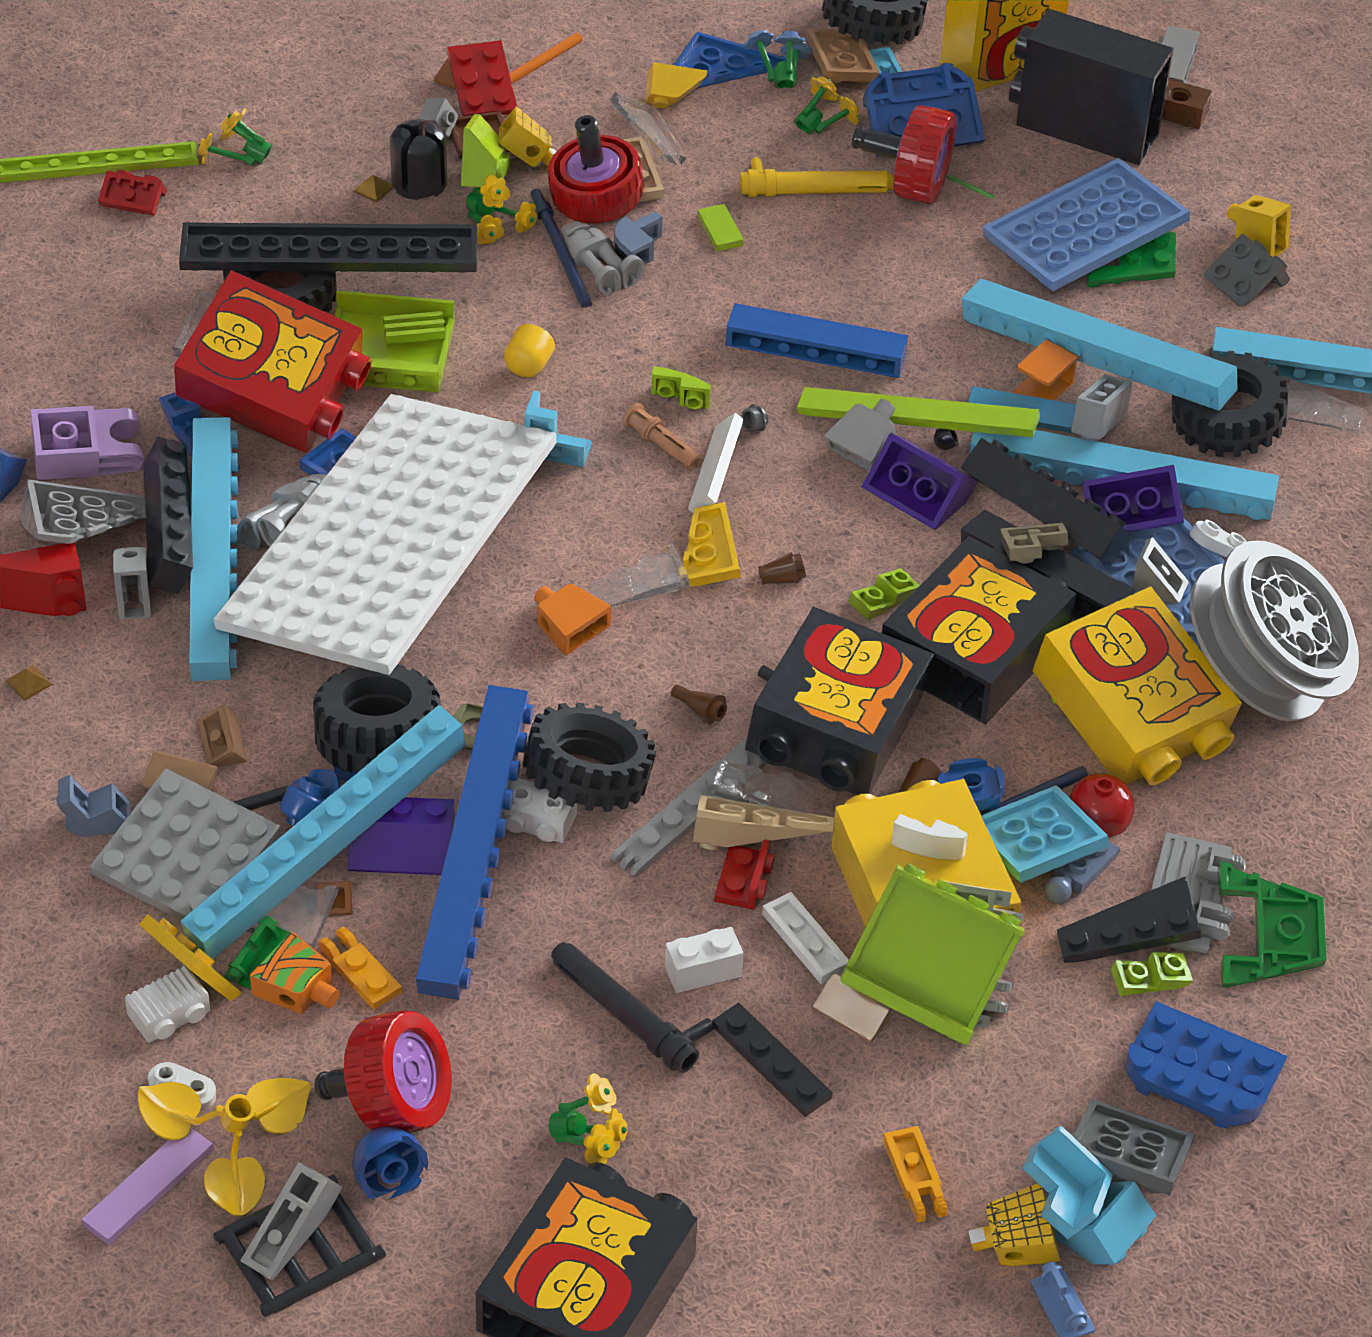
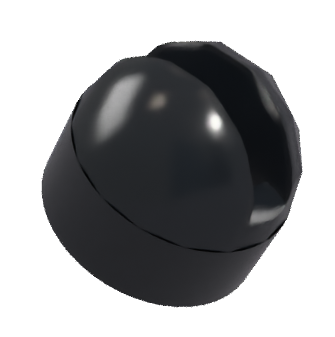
(946, 439)

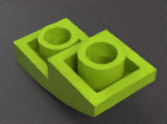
(691, 390)
(889, 591)
(1158, 973)

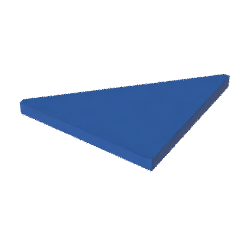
(723, 59)

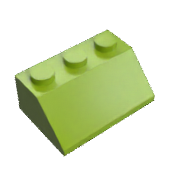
(482, 153)

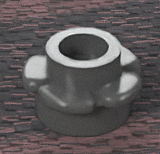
(755, 415)

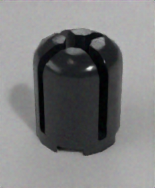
(418, 159)

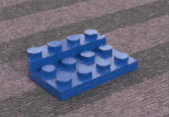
(895, 95)
(1202, 1066)

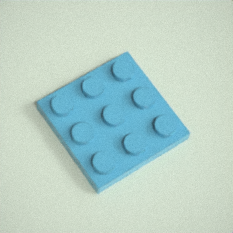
(1042, 833)

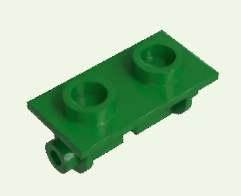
(257, 948)

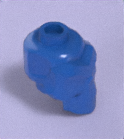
(308, 793)

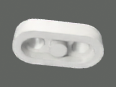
(1213, 538)
(185, 1076)

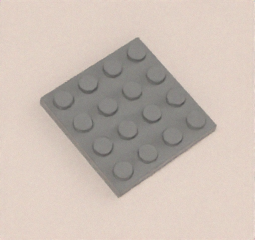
(182, 845)

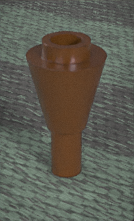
(708, 706)

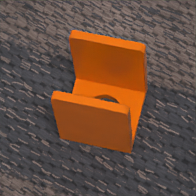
(1049, 371)

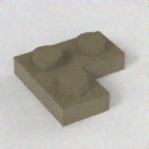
(1027, 542)

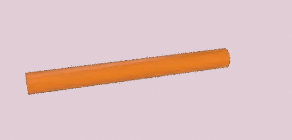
(545, 57)

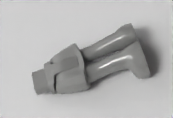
(589, 246)
(270, 520)

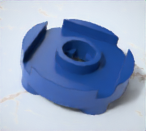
(988, 782)

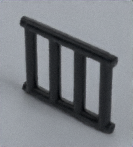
(303, 1286)

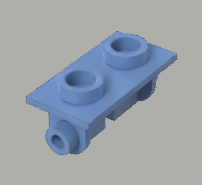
(1061, 1302)

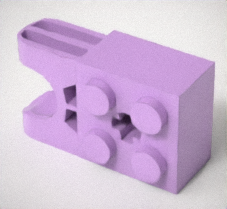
(84, 442)

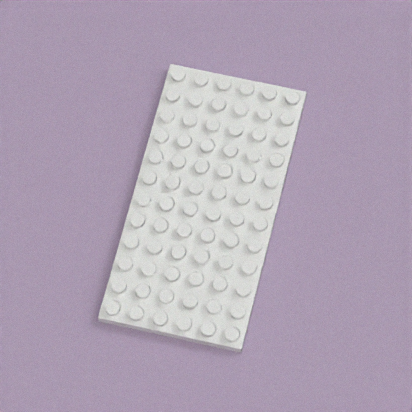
(386, 534)

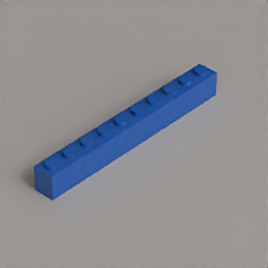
(473, 843)

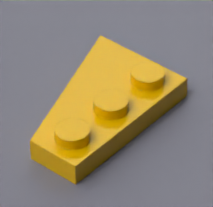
(711, 547)
(183, 949)

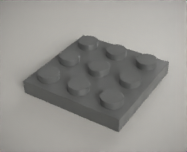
(1134, 1146)

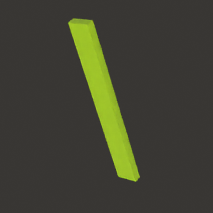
(98, 161)
(925, 412)

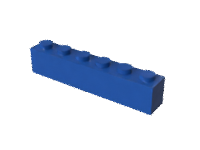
(816, 340)

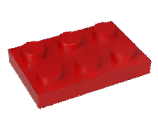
(481, 78)

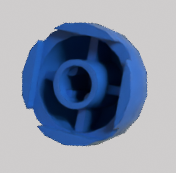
(392, 1155)

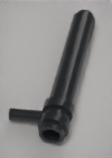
(661, 1037)

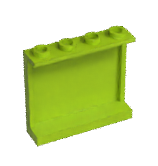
(398, 365)
(932, 953)

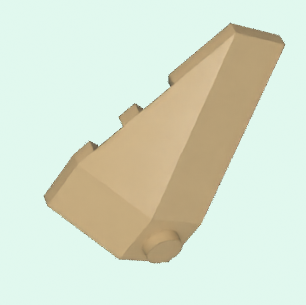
(741, 823)

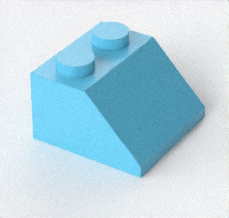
(1117, 1227)

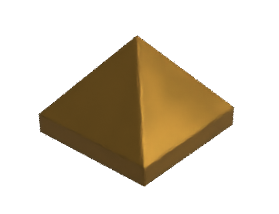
(373, 188)
(28, 682)

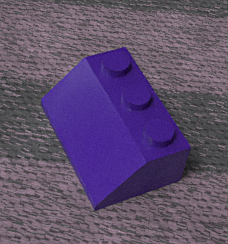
(918, 482)
(1139, 498)
(406, 839)

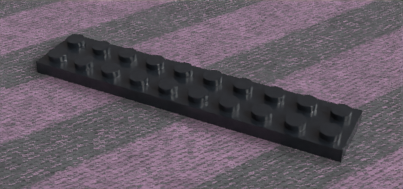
(328, 247)

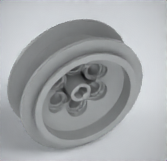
(1274, 630)

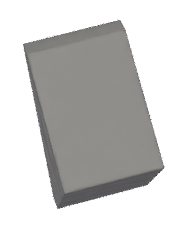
(1160, 573)

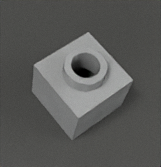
(441, 113)

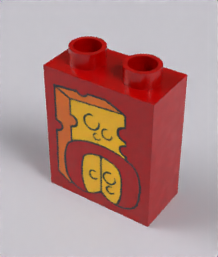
(271, 363)

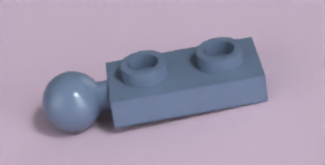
(1079, 874)

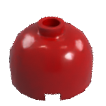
(1105, 801)

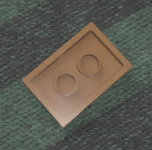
(841, 56)

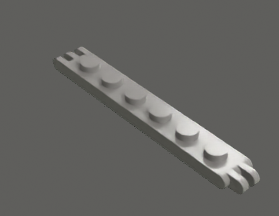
(676, 818)

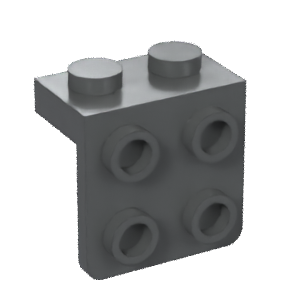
(1246, 270)

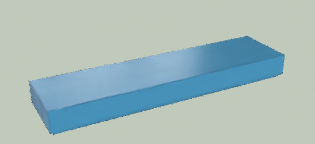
(1053, 414)

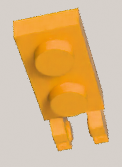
(361, 969)
(915, 1170)

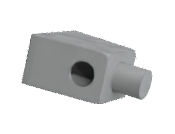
(862, 433)
(131, 568)

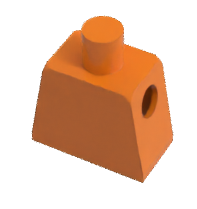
(571, 616)

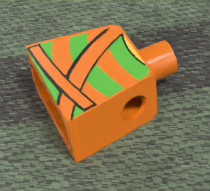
(294, 976)

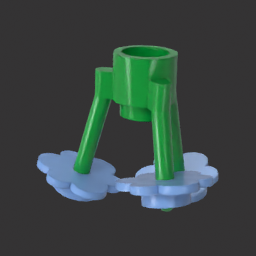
(794, 48)

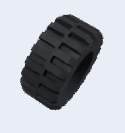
(367, 712)

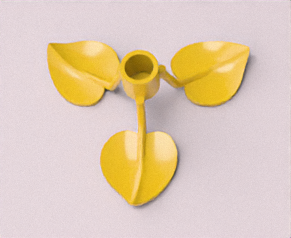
(231, 1183)

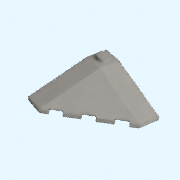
(75, 512)

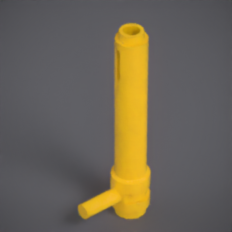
(769, 182)

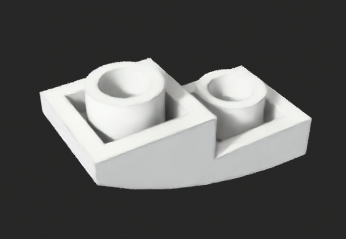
(939, 841)

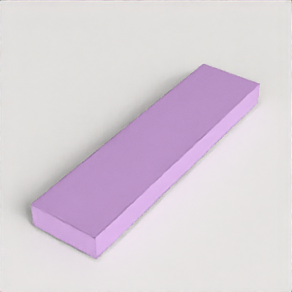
(146, 1186)

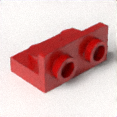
(131, 192)
(743, 876)

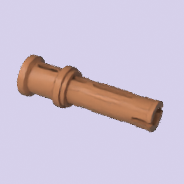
(653, 430)

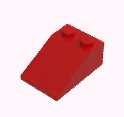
(43, 581)

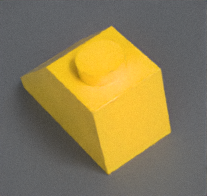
(671, 83)

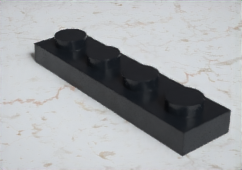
(772, 1059)

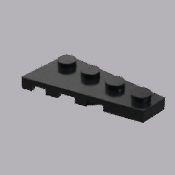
(1137, 924)

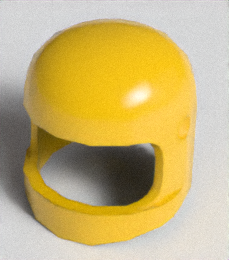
(528, 350)

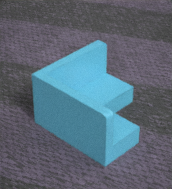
(568, 448)
(1072, 1179)

